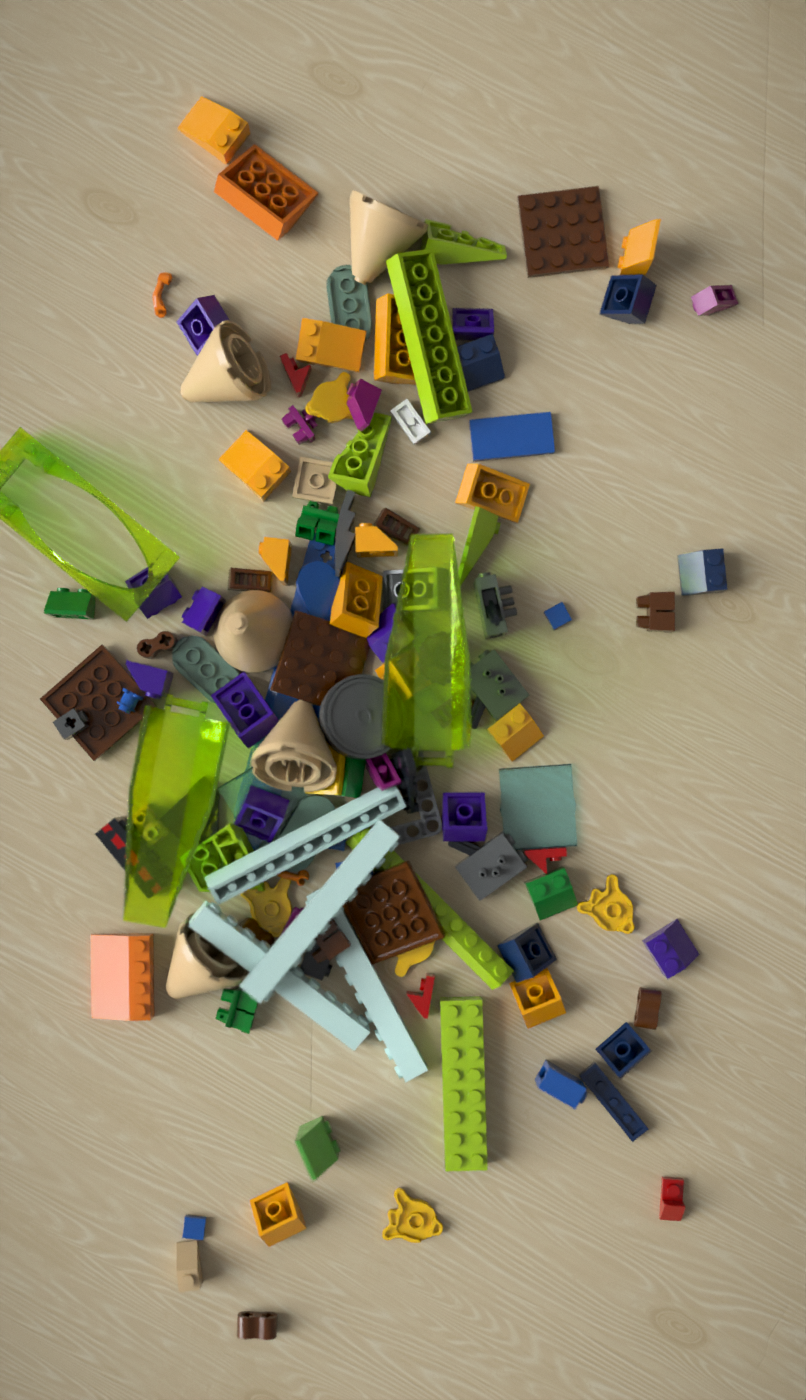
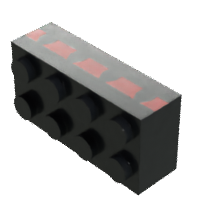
(114, 837)

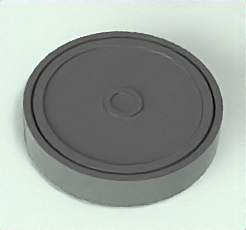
(353, 717)

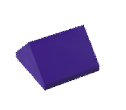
(472, 323)

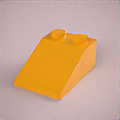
(215, 129)
(639, 248)
(330, 345)
(255, 465)
(492, 491)
(357, 601)

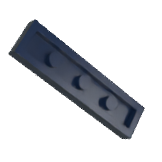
(613, 1102)

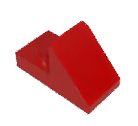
(297, 378)
(539, 856)
(422, 1000)
(671, 1199)

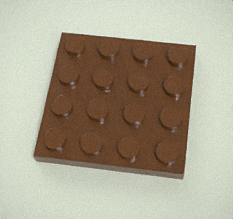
(563, 231)
(317, 658)
(95, 689)
(393, 914)

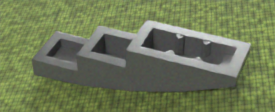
(344, 538)

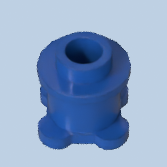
(128, 701)

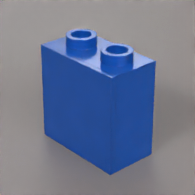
(561, 1084)

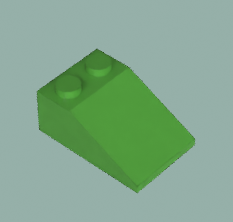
(317, 1146)

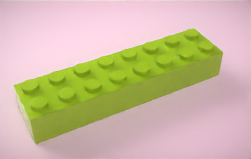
(429, 335)
(463, 1083)

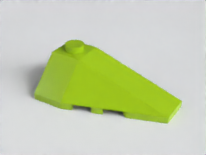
(457, 247)
(360, 461)
(480, 534)

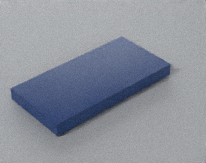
(511, 436)

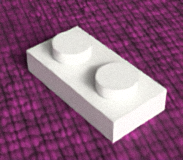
(410, 422)

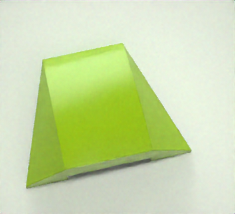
(217, 852)

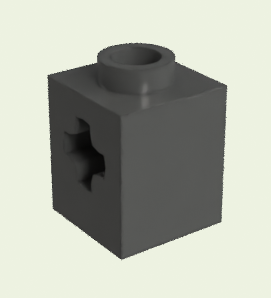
(63, 722)

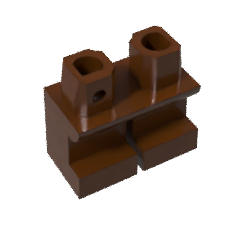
(659, 612)
(332, 945)

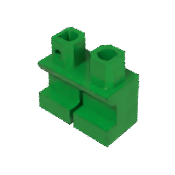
(317, 522)
(241, 1010)

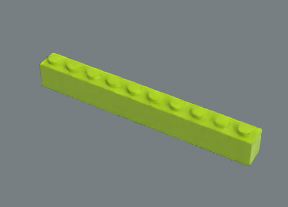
(459, 934)

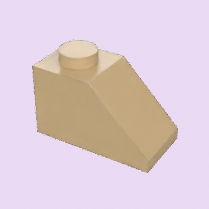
(188, 1266)

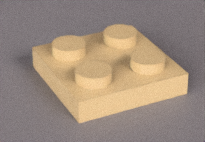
(313, 481)

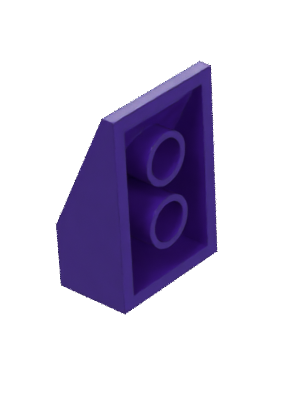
(245, 709)

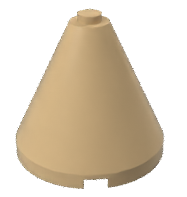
(378, 235)
(227, 369)
(252, 631)
(295, 753)
(200, 966)

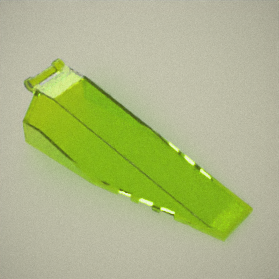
(428, 657)
(168, 805)

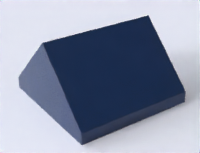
(623, 1050)

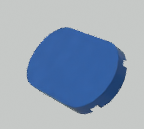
(317, 588)

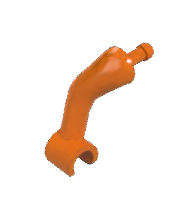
(159, 307)
(295, 877)

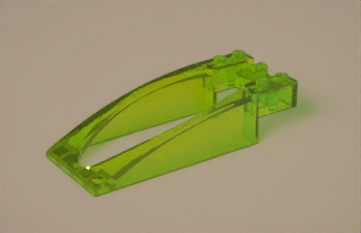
(157, 555)

